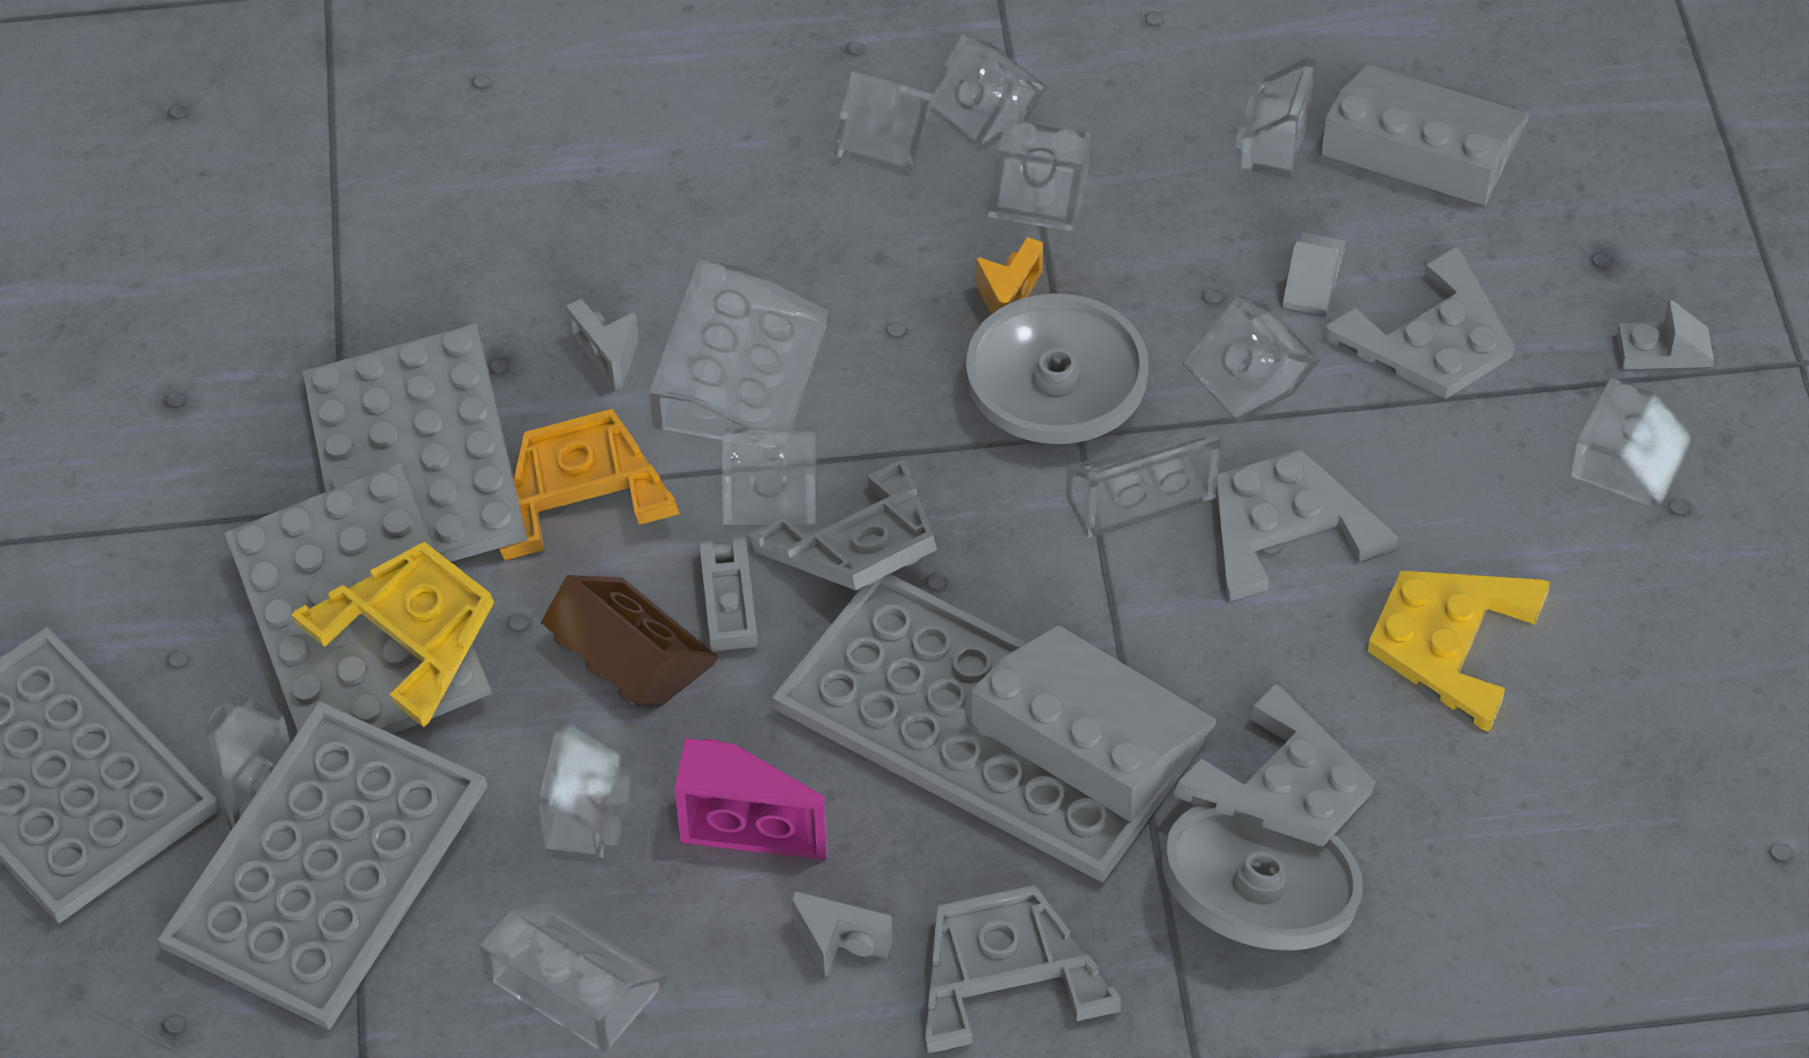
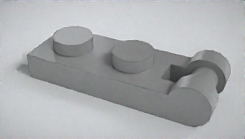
(728, 595)

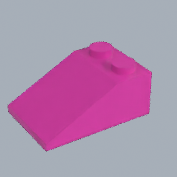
(745, 803)

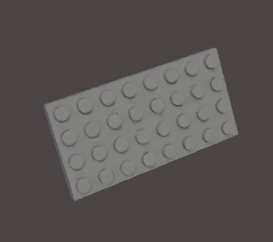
(898, 690)

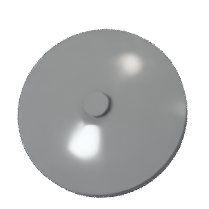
(1057, 368)
(1260, 881)

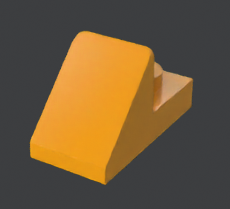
(1012, 282)

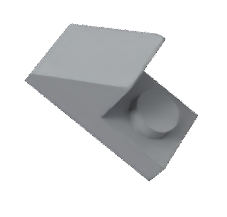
(1313, 273)
(1674, 343)
(606, 346)
(832, 924)

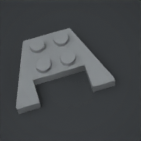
(1443, 345)
(1281, 503)
(862, 545)
(1301, 789)
(1002, 945)

